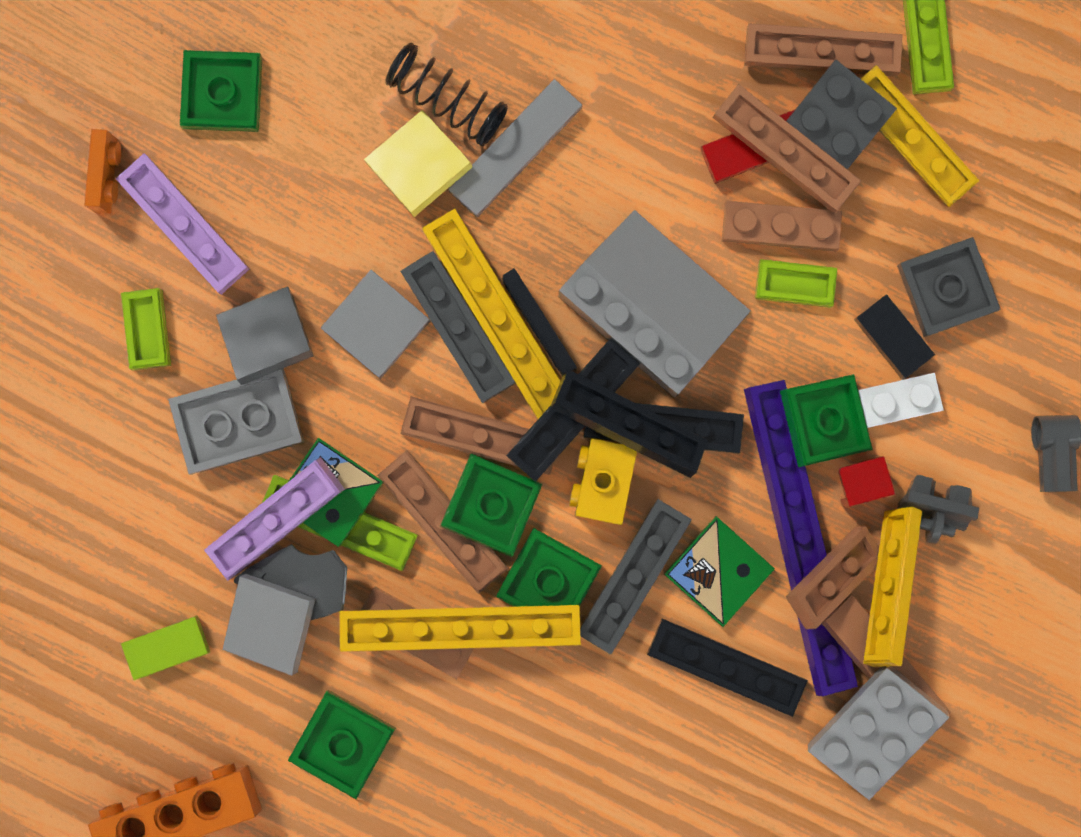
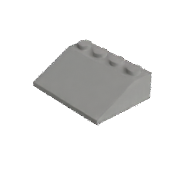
(653, 303)

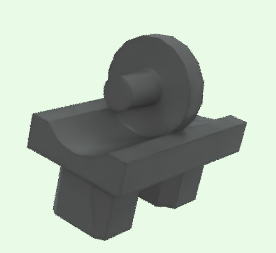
(939, 514)

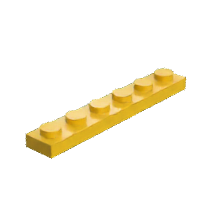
(494, 310)
(459, 628)

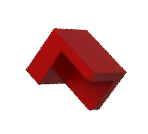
(865, 481)

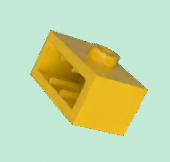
(604, 481)

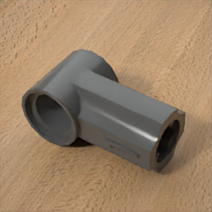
(1056, 442)

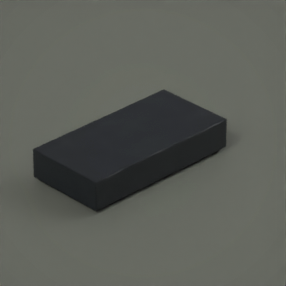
(894, 337)

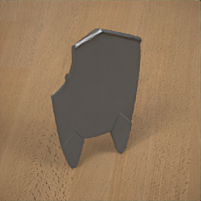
(312, 575)

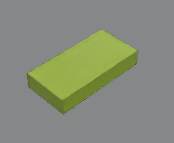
(796, 283)
(145, 329)
(165, 647)

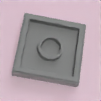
(375, 324)
(268, 624)

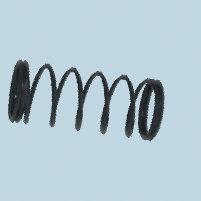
(489, 126)

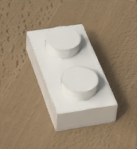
(901, 400)

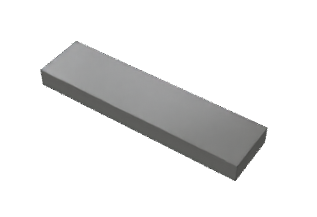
(515, 148)

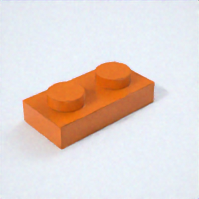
(100, 183)

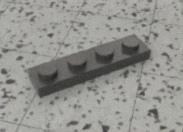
(457, 327)
(634, 576)

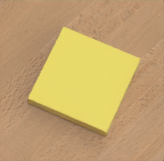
(418, 163)

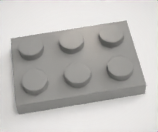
(235, 421)
(877, 731)

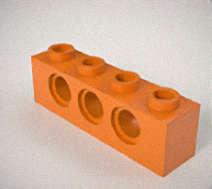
(232, 785)

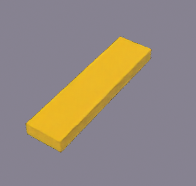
(921, 143)
(892, 587)

